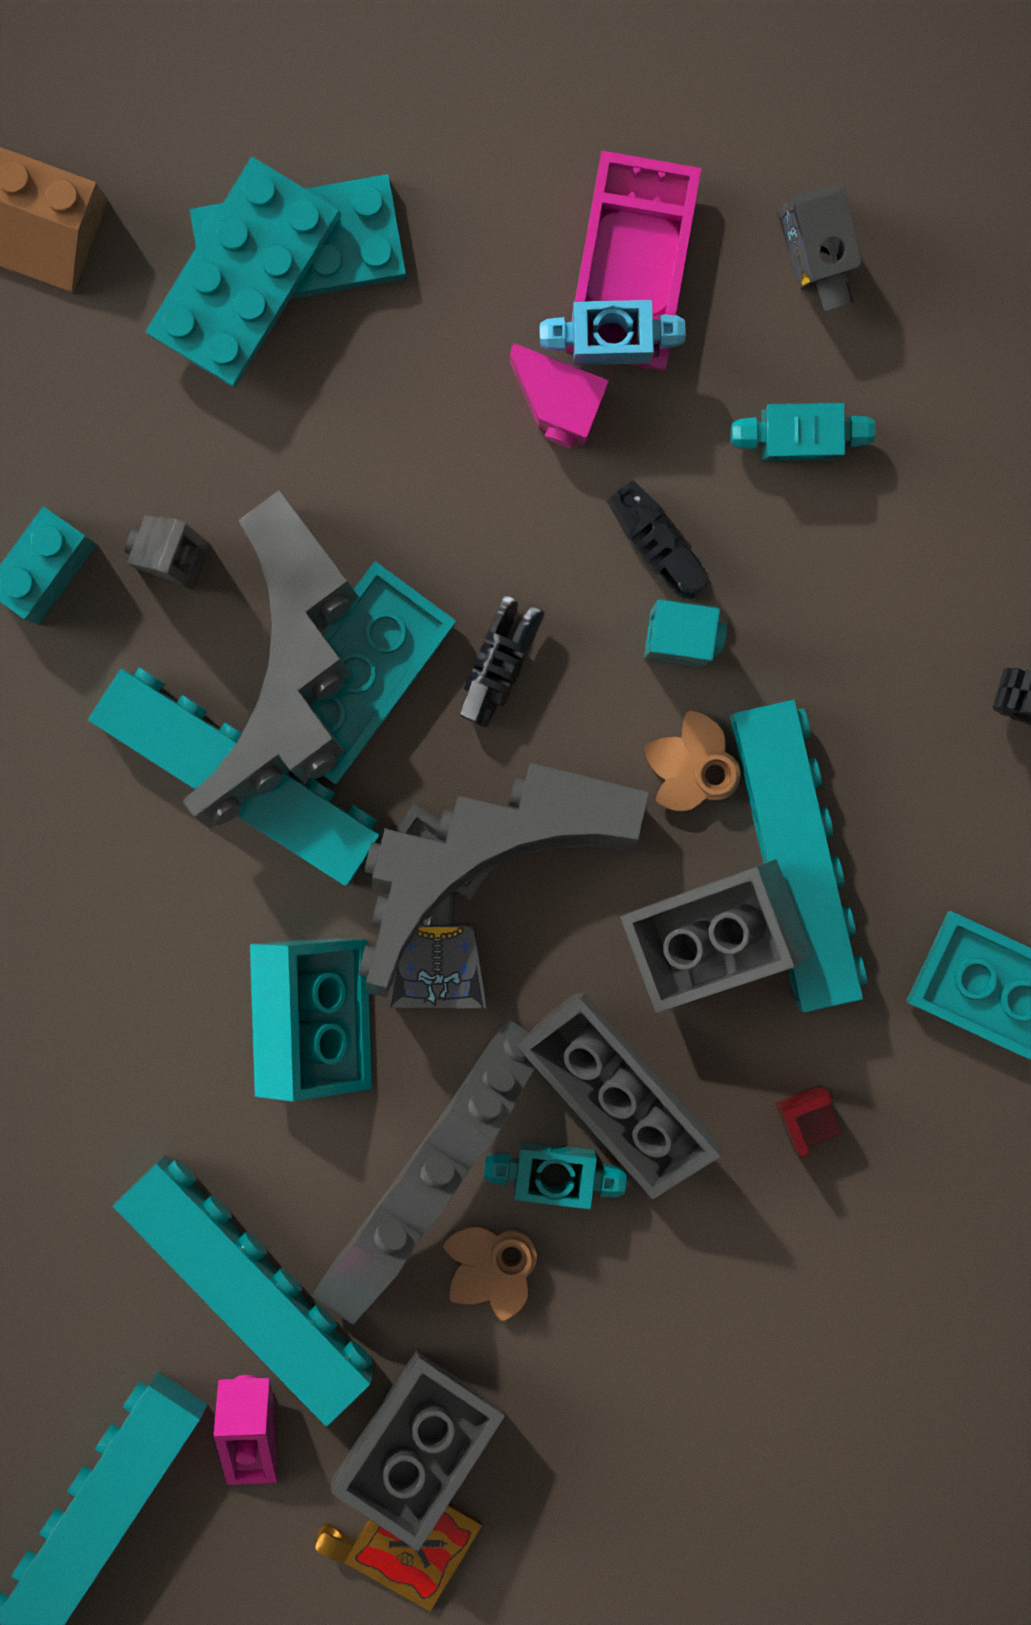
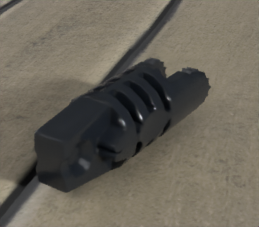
(658, 540)
(499, 661)

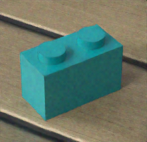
(42, 565)
(684, 633)

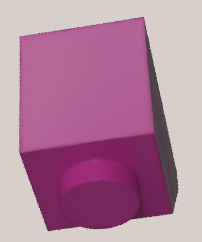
(558, 395)
(246, 1430)

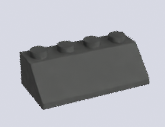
(618, 1095)

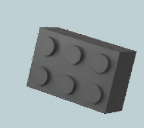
(716, 936)
(416, 1450)

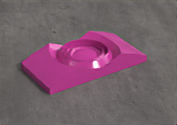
(637, 240)

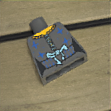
(823, 221)
(440, 966)

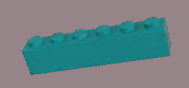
(192, 749)
(795, 832)
(246, 1289)
(103, 1504)

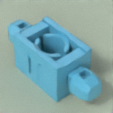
(667, 332)

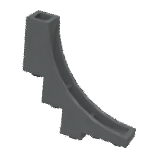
(302, 668)
(420, 874)
(429, 1178)

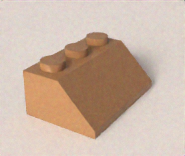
(46, 220)

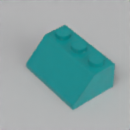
(309, 1019)

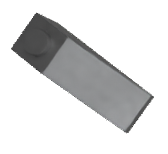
(167, 550)

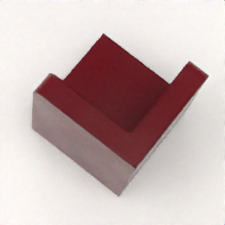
(808, 1119)

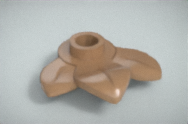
(685, 762)
(484, 1271)

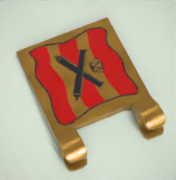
(393, 1563)

